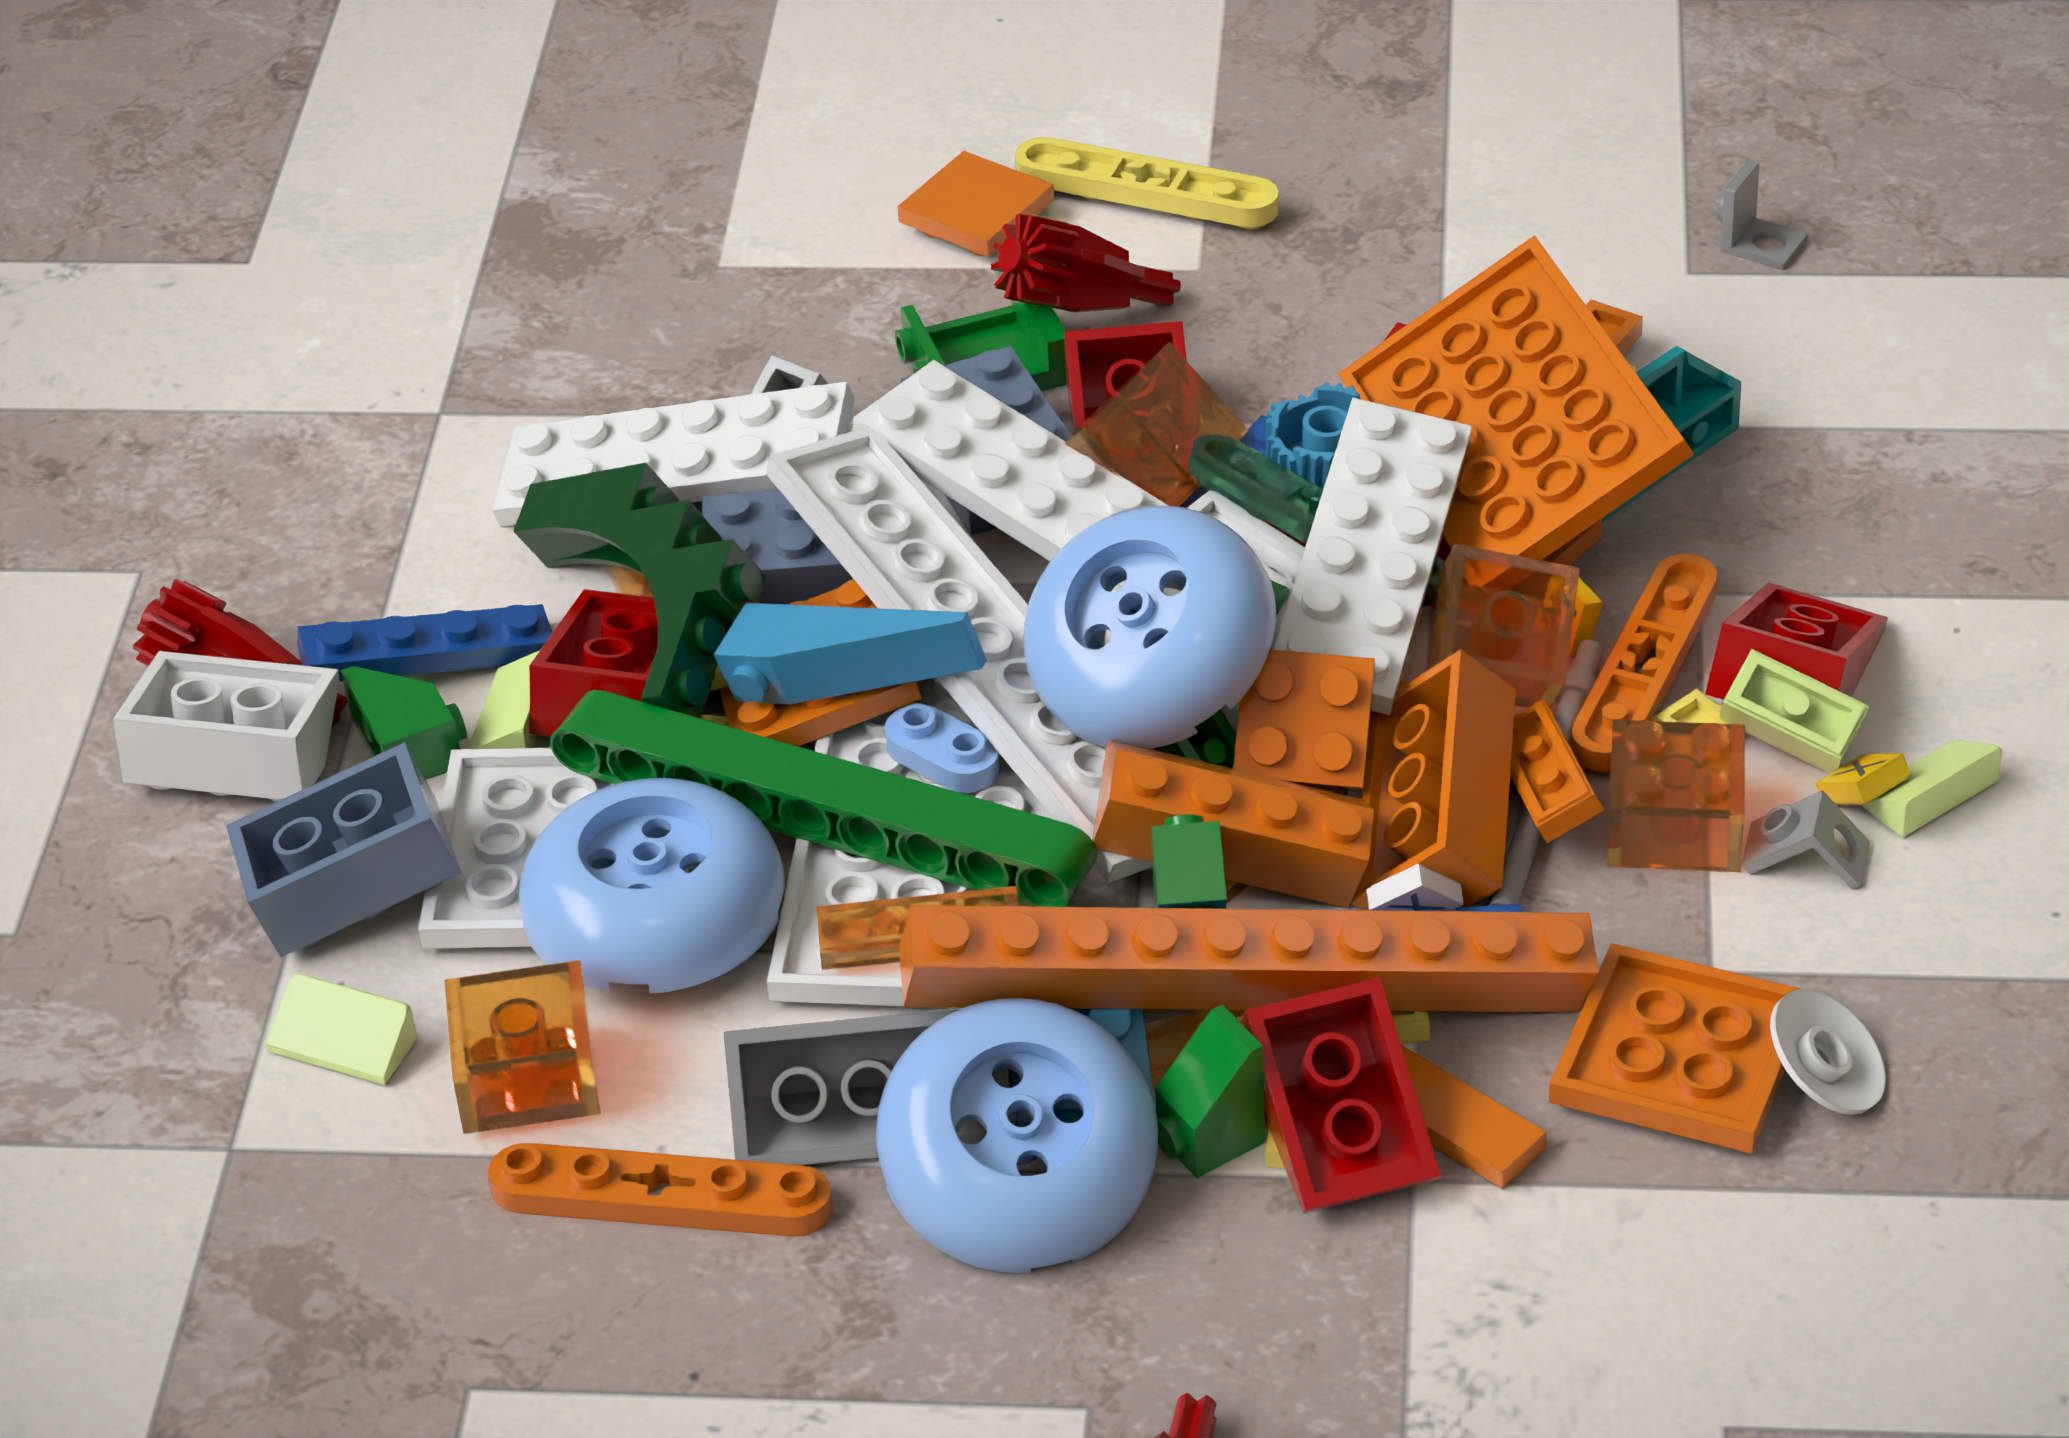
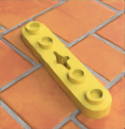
(1150, 182)

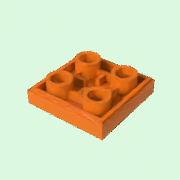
(973, 201)

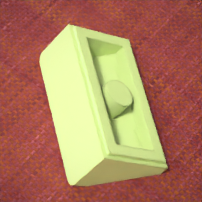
(506, 712)
(1793, 712)
(1938, 785)
(342, 1029)

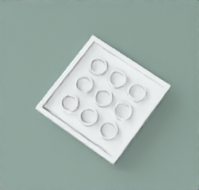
(493, 814)

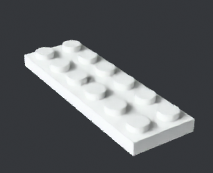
(690, 446)
(1375, 540)

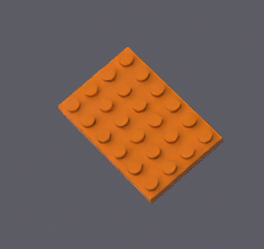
(1549, 400)

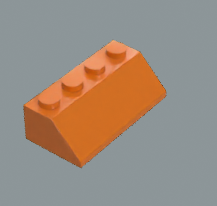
(1442, 779)
(1270, 828)

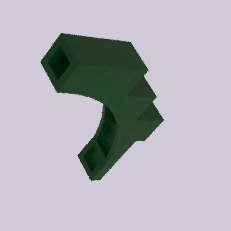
(638, 524)

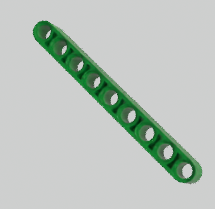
(832, 799)

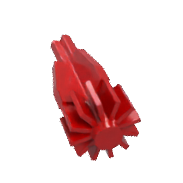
(1073, 269)
(195, 624)

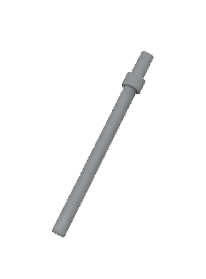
(1526, 836)

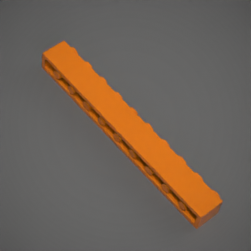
(1244, 957)

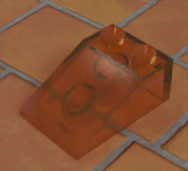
(1152, 424)

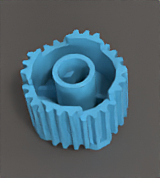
(1307, 431)

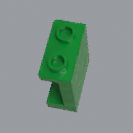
(1029, 329)

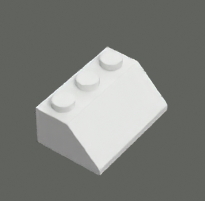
(226, 726)

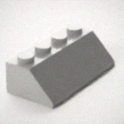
(818, 1086)

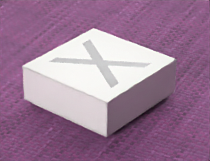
(1415, 890)

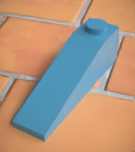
(832, 651)

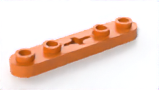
(1662, 620)
(701, 1194)

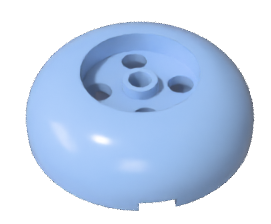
(1167, 655)
(615, 894)
(971, 1195)

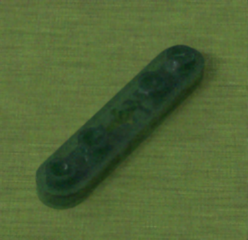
(1266, 489)

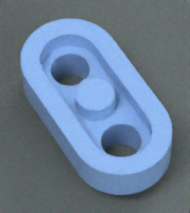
(942, 748)

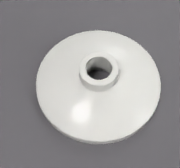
(1827, 1051)

